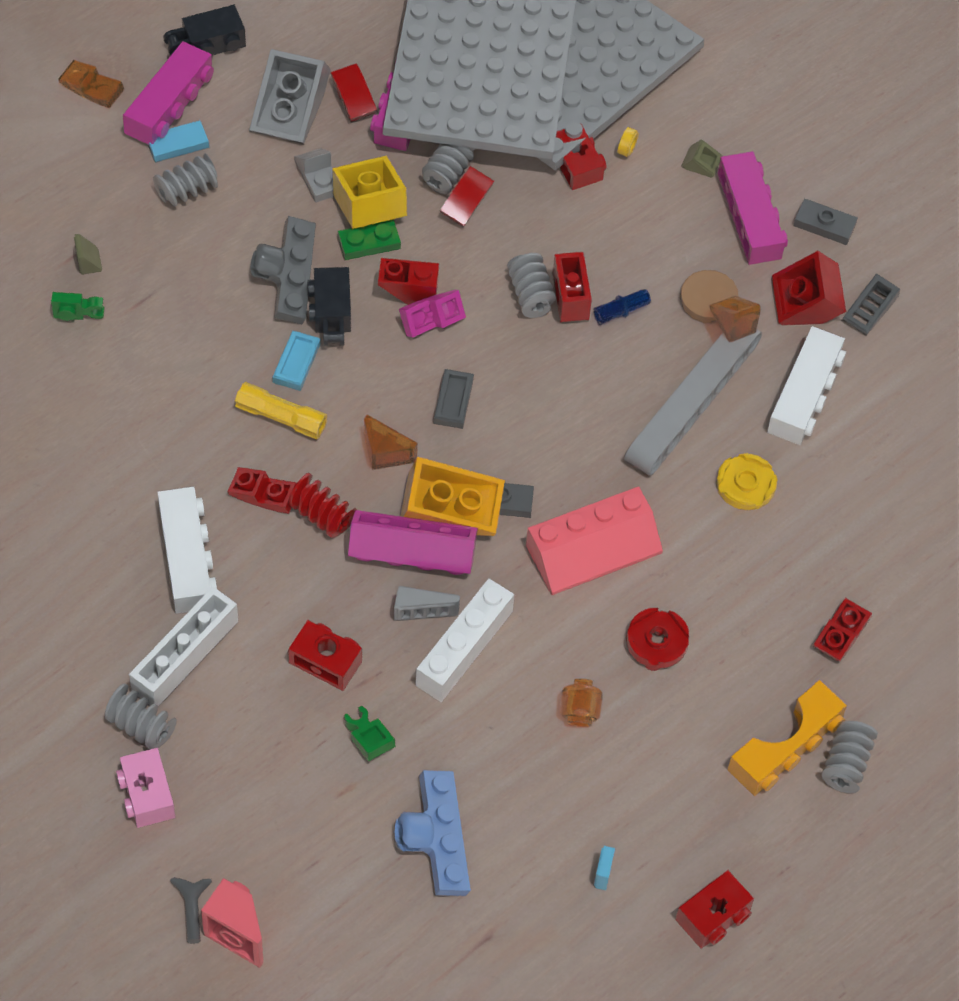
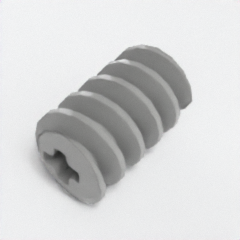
(446, 167)
(186, 179)
(531, 284)
(138, 720)
(849, 756)

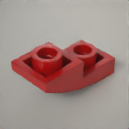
(354, 92)
(466, 196)
(260, 490)
(842, 630)

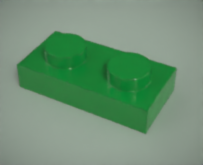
(369, 240)

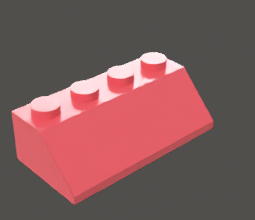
(594, 540)

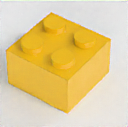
(369, 192)

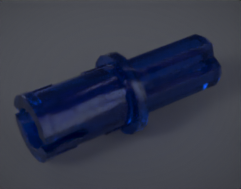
(621, 306)

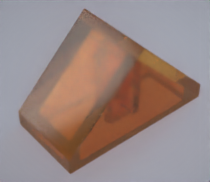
(736, 317)
(387, 446)

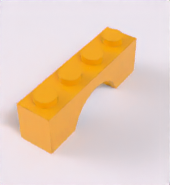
(761, 762)

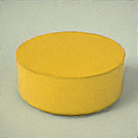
(628, 142)

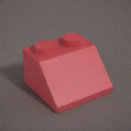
(232, 921)

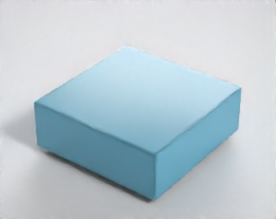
(604, 868)

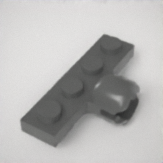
(288, 268)

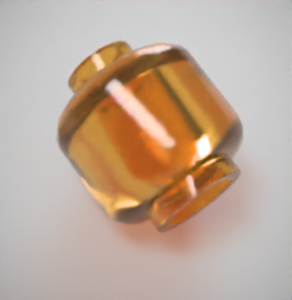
(581, 703)

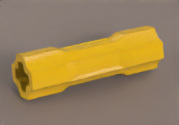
(300, 418)

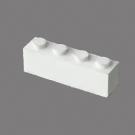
(806, 385)
(184, 546)
(464, 640)
(184, 647)

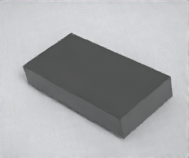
(453, 398)

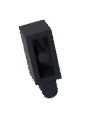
(210, 31)
(331, 304)

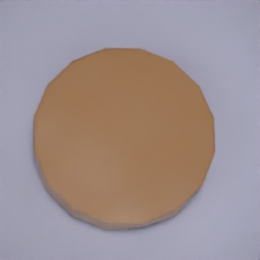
(703, 290)

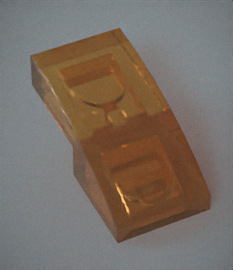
(87, 83)

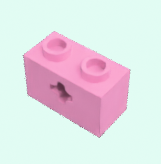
(154, 803)

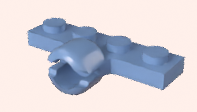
(437, 833)

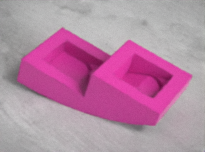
(432, 312)

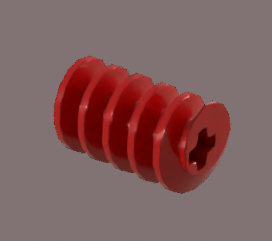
(319, 507)

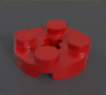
(654, 654)

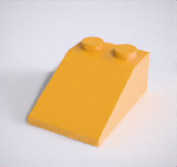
(452, 496)

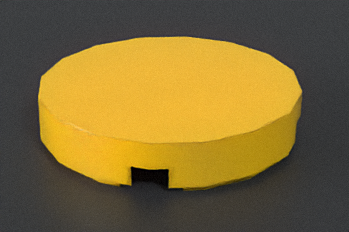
(746, 482)

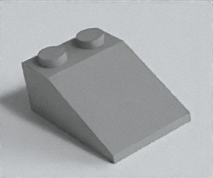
(289, 96)

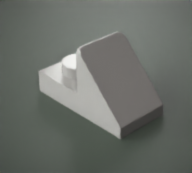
(317, 173)

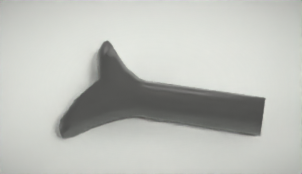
(191, 893)

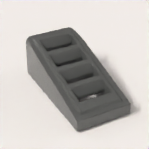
(884, 287)

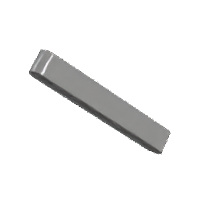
(689, 402)

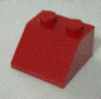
(809, 291)

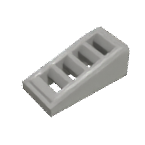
(424, 604)

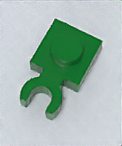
(73, 306)
(369, 737)

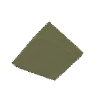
(702, 159)
(87, 255)

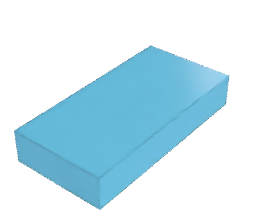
(180, 141)
(296, 360)

